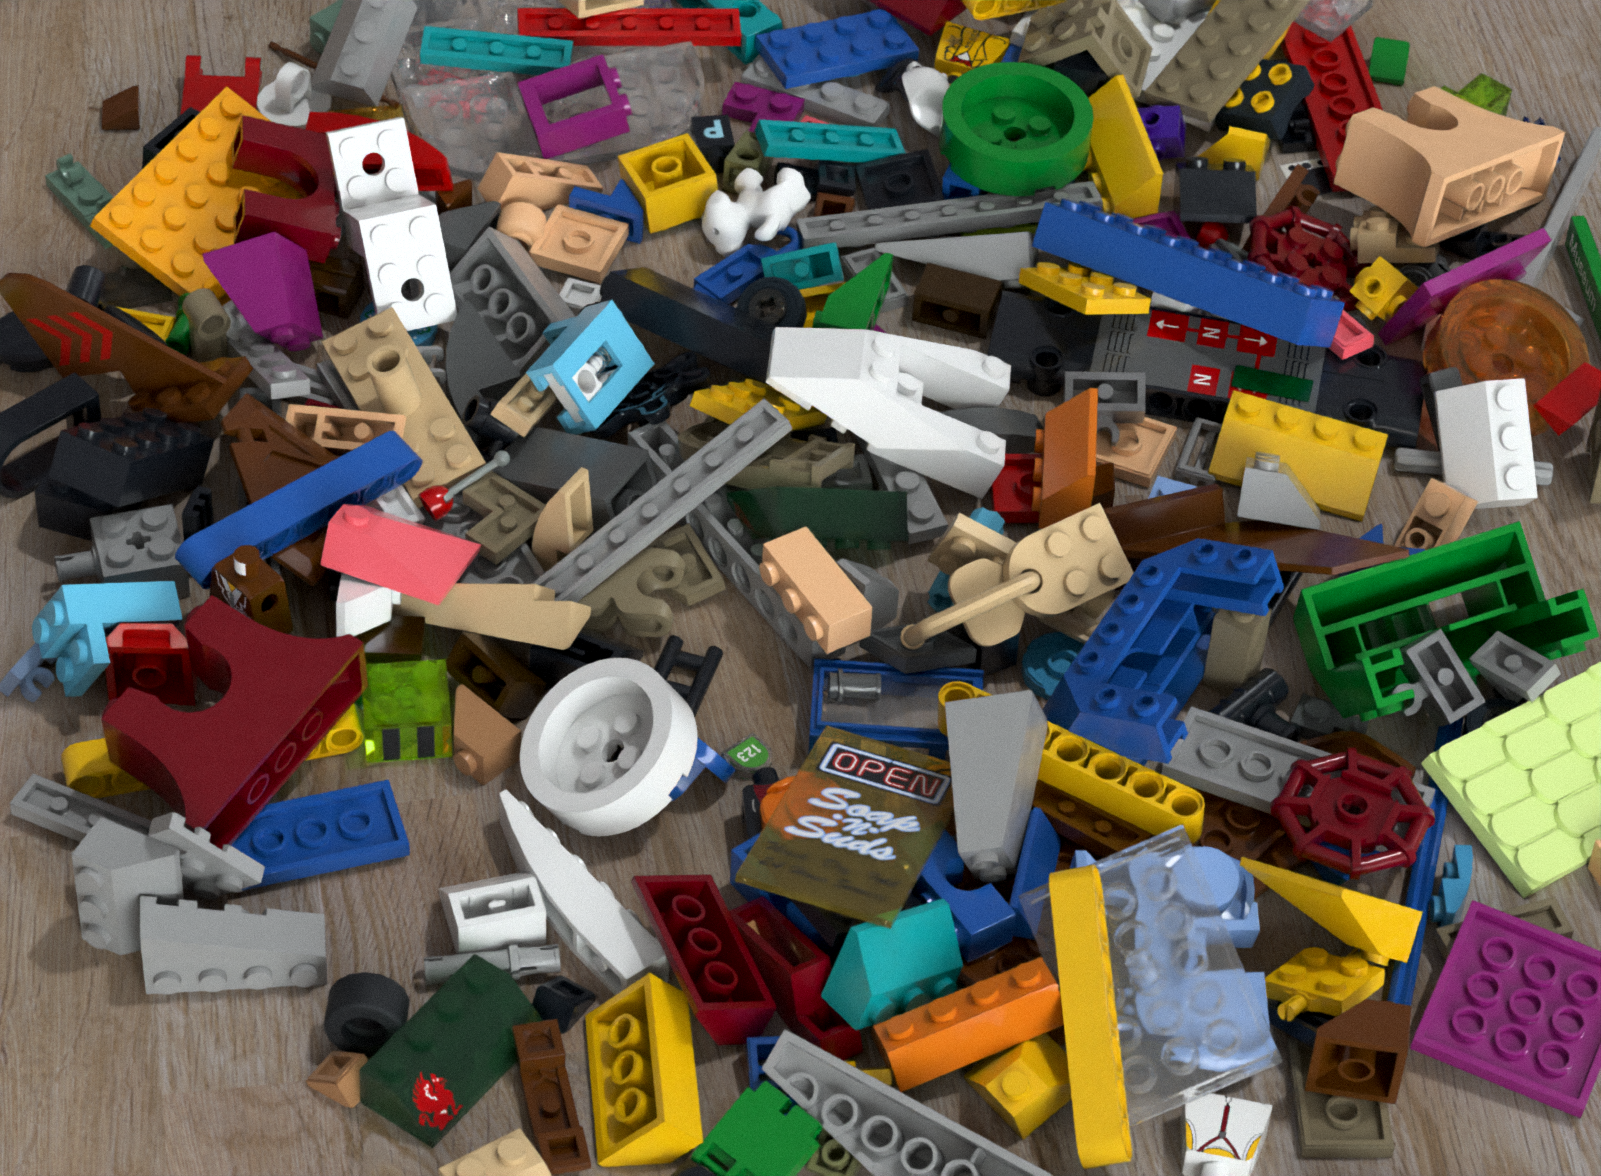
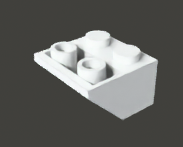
(495, 913)

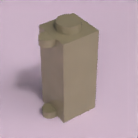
(1234, 649)

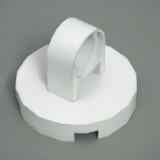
(291, 97)

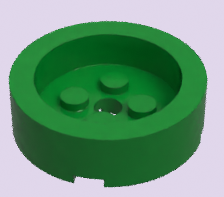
(1008, 101)

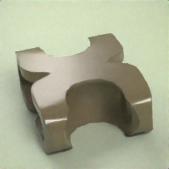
(625, 594)

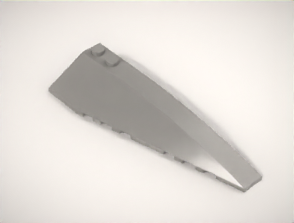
(879, 1123)

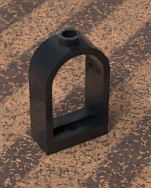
(66, 399)

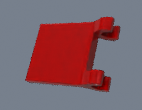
(202, 89)

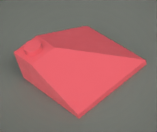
(396, 552)

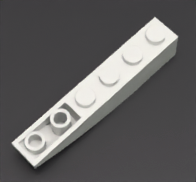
(579, 906)

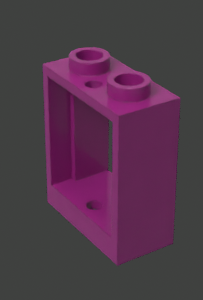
(581, 129)

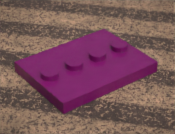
(1435, 295)

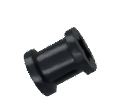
(1268, 720)

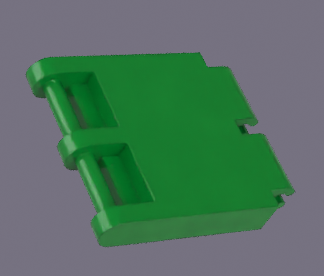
(759, 1138)

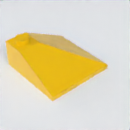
(1355, 918)

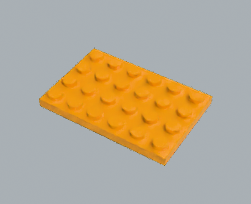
(187, 200)

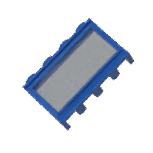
(903, 714)

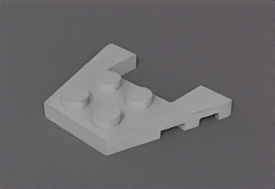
(203, 865)

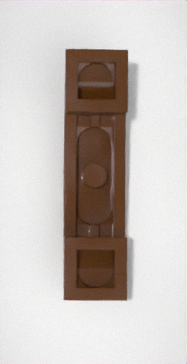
(549, 1097)

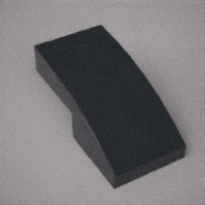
(826, 177)

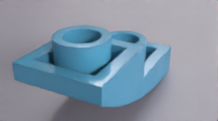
(1454, 886)

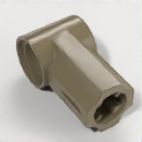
(206, 325)

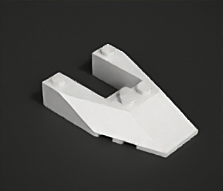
(876, 391)

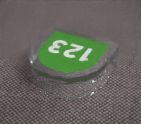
(748, 756)

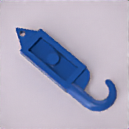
(733, 274)

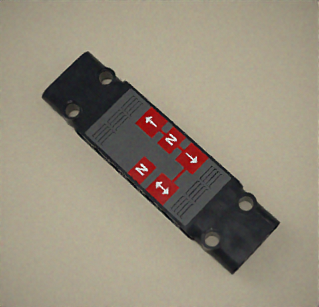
(1193, 363)

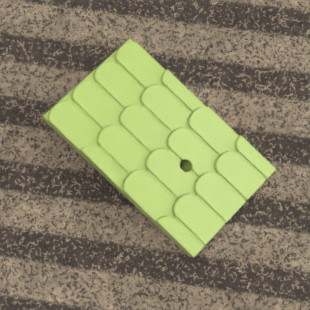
(1531, 782)

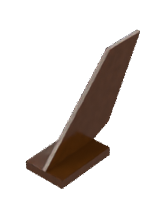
(1180, 517)

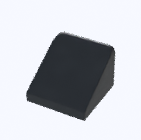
(562, 1001)

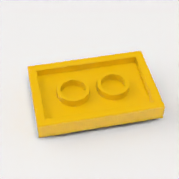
(1084, 290)

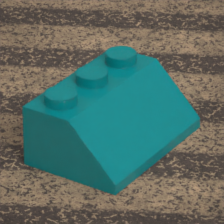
(896, 968)

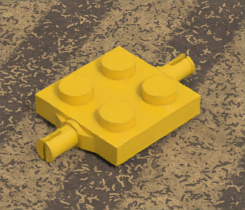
(1322, 982)

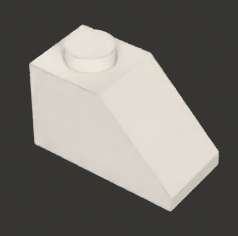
(362, 605)

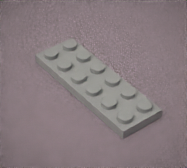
(1248, 764)

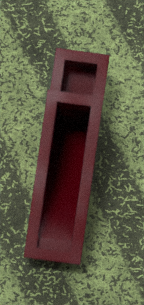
(795, 977)

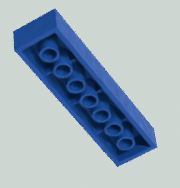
(1189, 272)

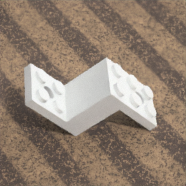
(392, 223)

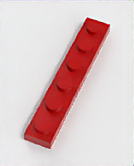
(635, 26)

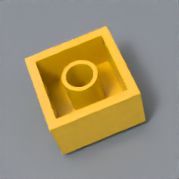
(669, 181)

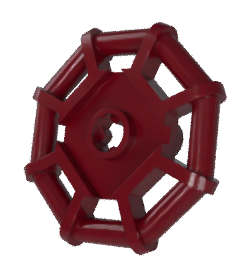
(1299, 248)
(1362, 784)

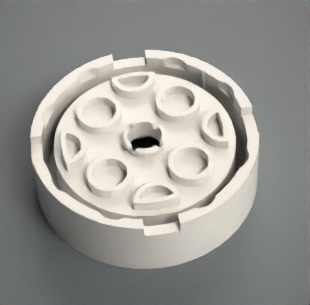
(578, 732)

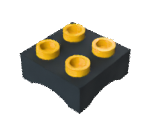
(1266, 99)

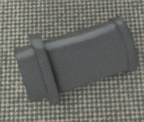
(853, 685)

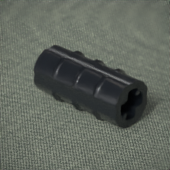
(1260, 689)

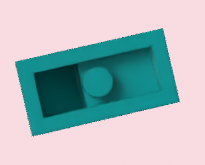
(806, 266)

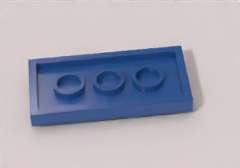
(835, 48)
(325, 833)

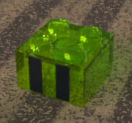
(407, 711)

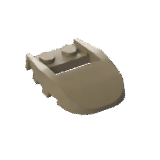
(784, 464)

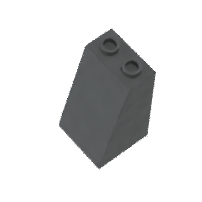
(549, 458)

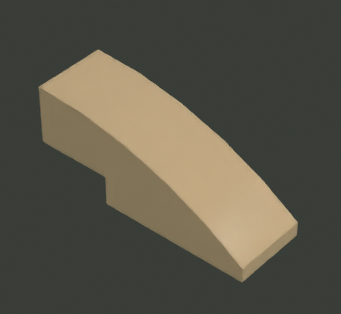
(564, 521)

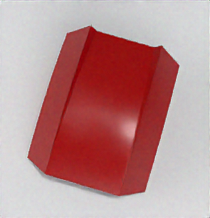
(152, 661)

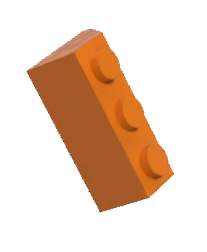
(1066, 459)

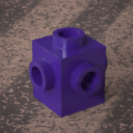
(1165, 130)

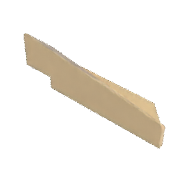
(503, 611)

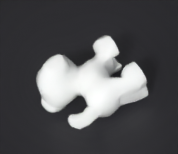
(769, 211)

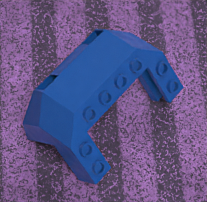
(1156, 646)

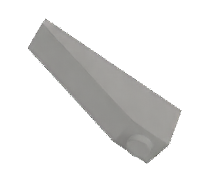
(984, 255)

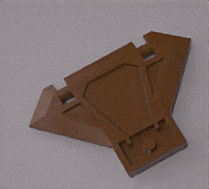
(271, 463)

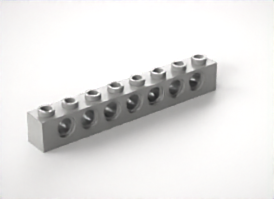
(729, 544)

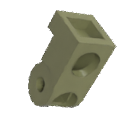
(744, 155)

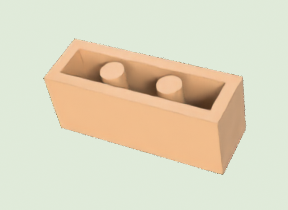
(816, 590)

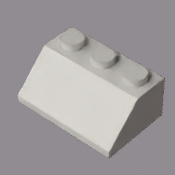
(1487, 442)

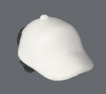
(921, 88)

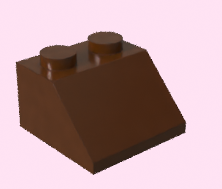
(1362, 1052)

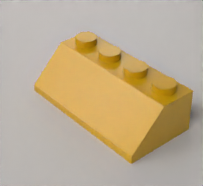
(1121, 154)
(1327, 455)
(643, 1076)

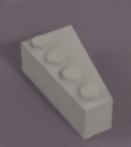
(229, 948)

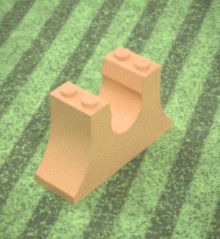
(1446, 164)

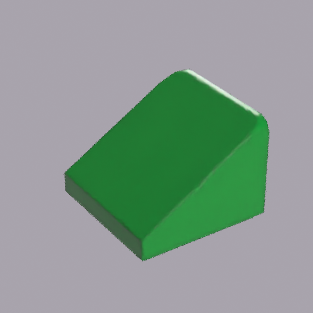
(1389, 60)

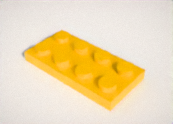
(735, 399)

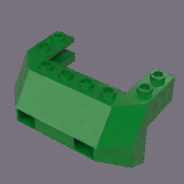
(1363, 619)

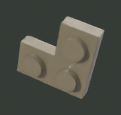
(507, 512)

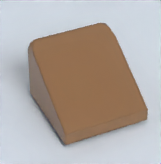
(339, 1077)

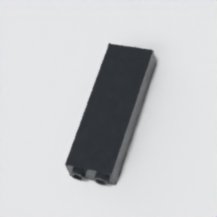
(691, 319)

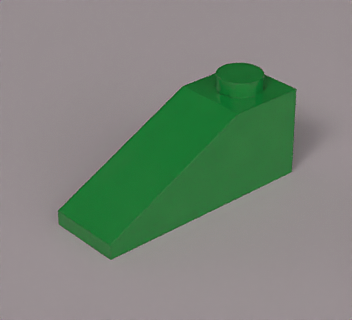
(859, 299)

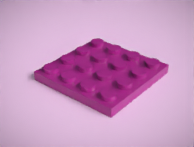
(1518, 1009)

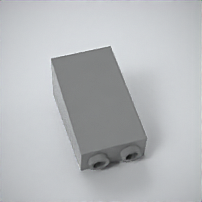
(994, 775)

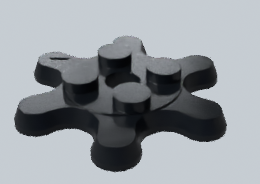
(655, 393)

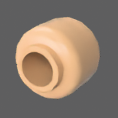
(522, 222)

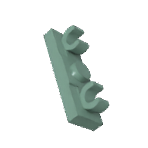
(79, 193)

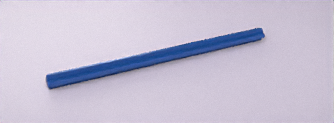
(1422, 880)

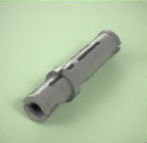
(513, 961)

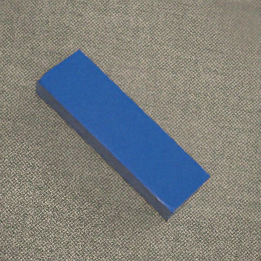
(1035, 864)

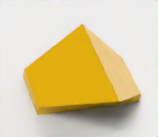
(1242, 145)

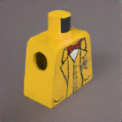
(967, 49)

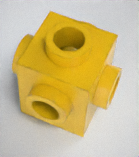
(1381, 290)

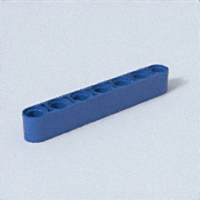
(302, 505)

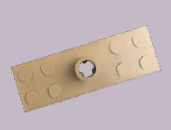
(392, 377)

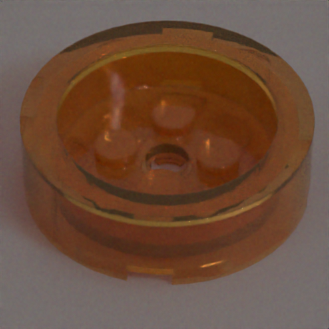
(1511, 324)

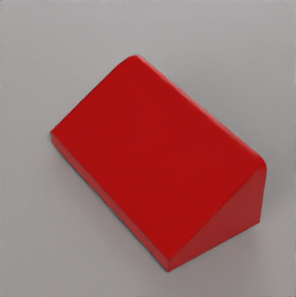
(1571, 398)

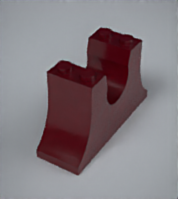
(236, 755)

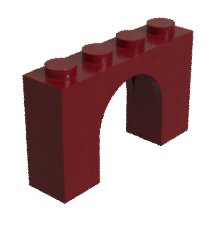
(304, 163)

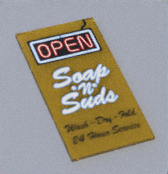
(853, 828)

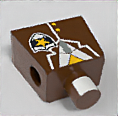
(252, 589)

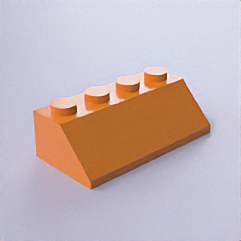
(969, 1024)

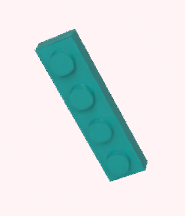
(493, 51)
(827, 141)

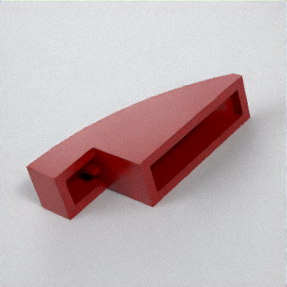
(429, 164)

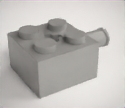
(130, 549)

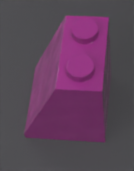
(271, 288)

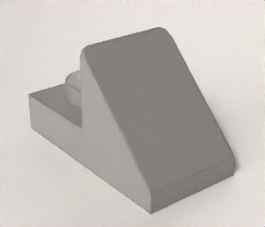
(1514, 668)

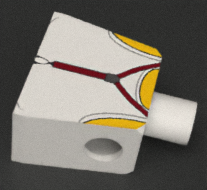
(1222, 1135)

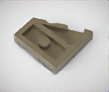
(700, 575)

